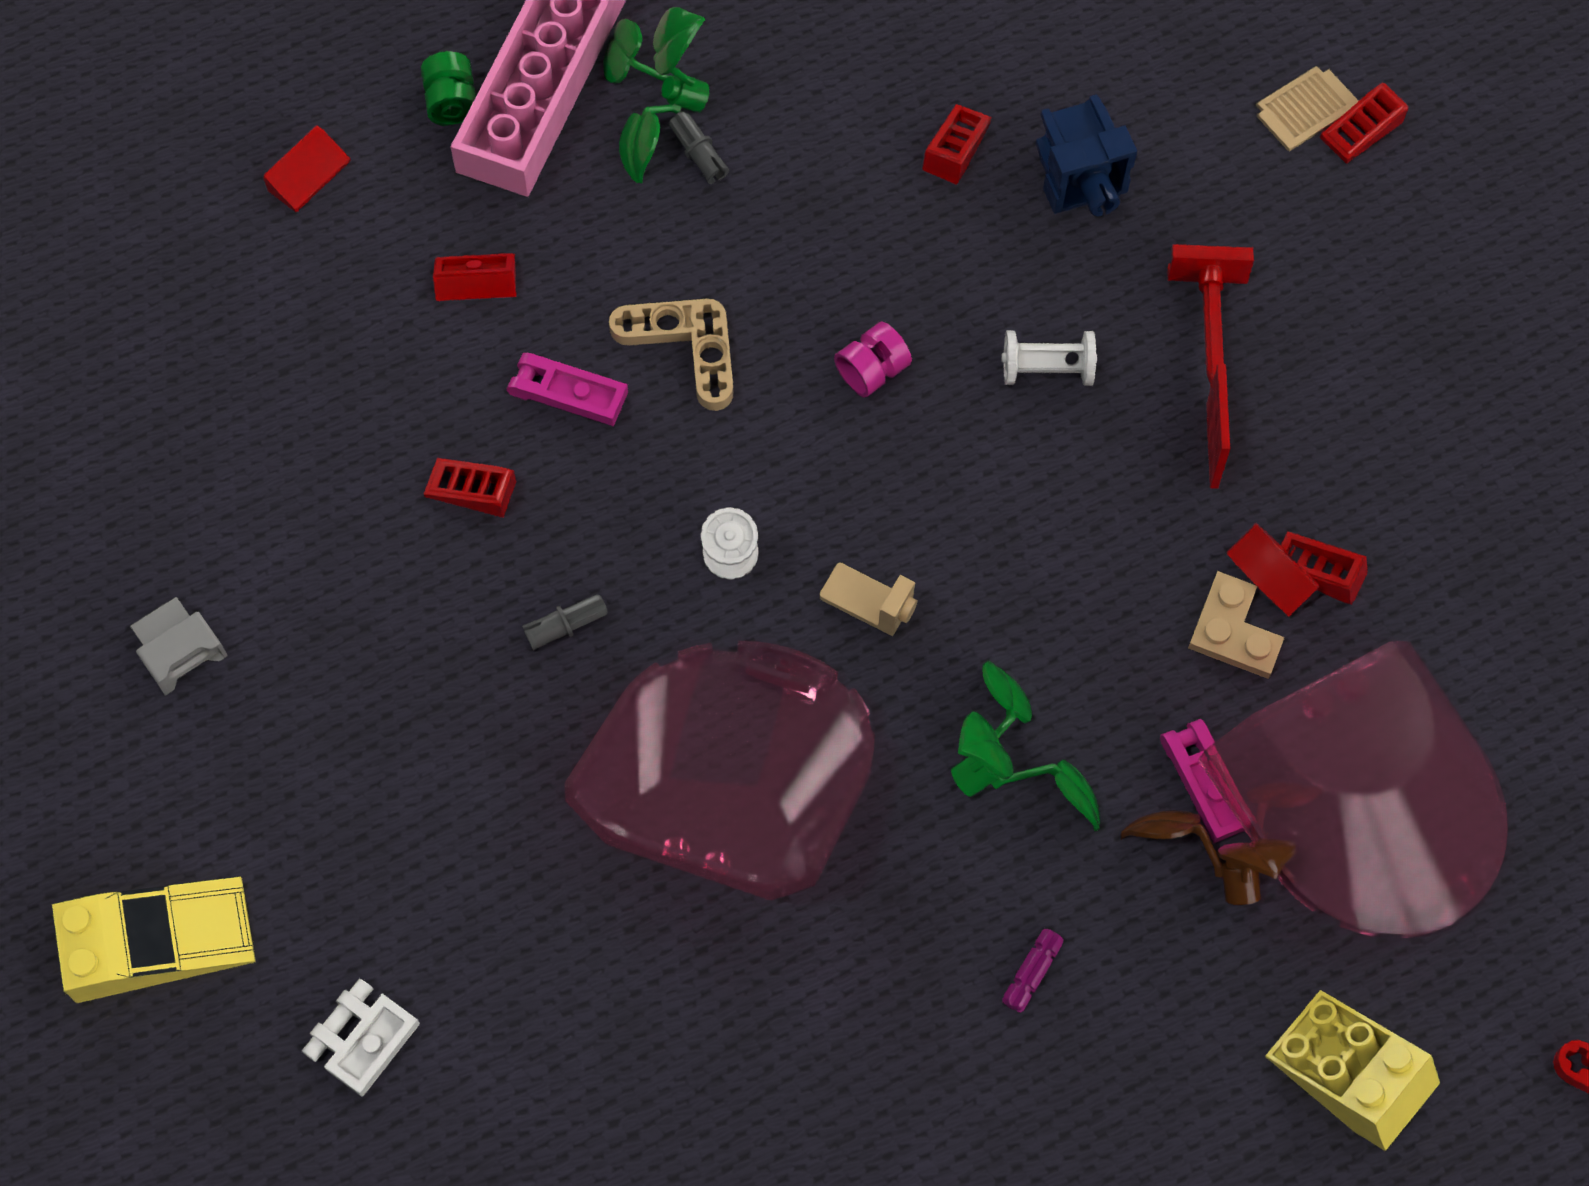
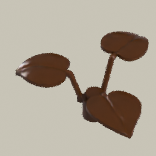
(1242, 859)

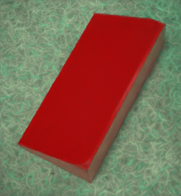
(305, 169)
(474, 277)

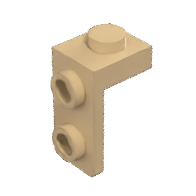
(870, 599)

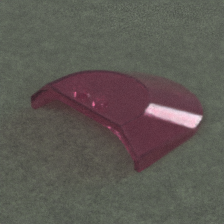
(729, 766)
(1375, 789)

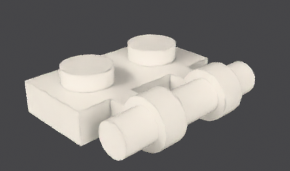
(371, 1043)

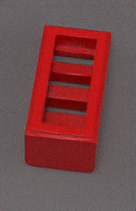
(1382, 105)
(948, 163)
(480, 501)
(1330, 584)

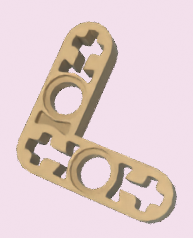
(690, 327)

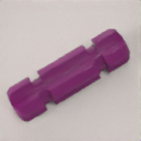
(1032, 970)

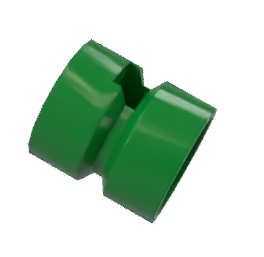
(448, 87)

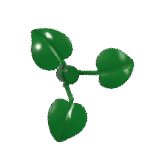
(681, 91)
(990, 763)

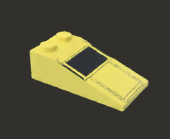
(151, 936)

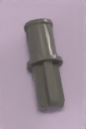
(698, 147)
(564, 621)

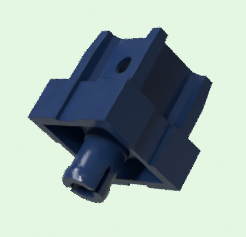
(1085, 158)

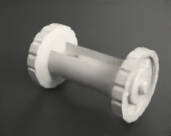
(1049, 358)
(730, 543)

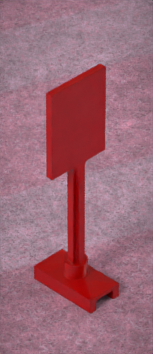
(1212, 268)

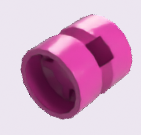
(877, 356)

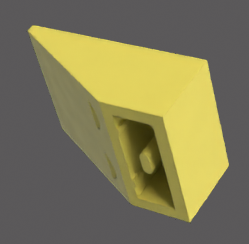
(1356, 1068)

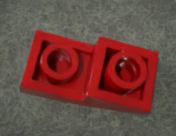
(1272, 569)

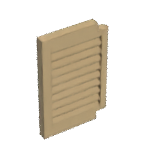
(1305, 107)

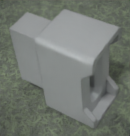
(175, 643)

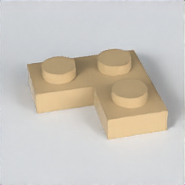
(1226, 636)

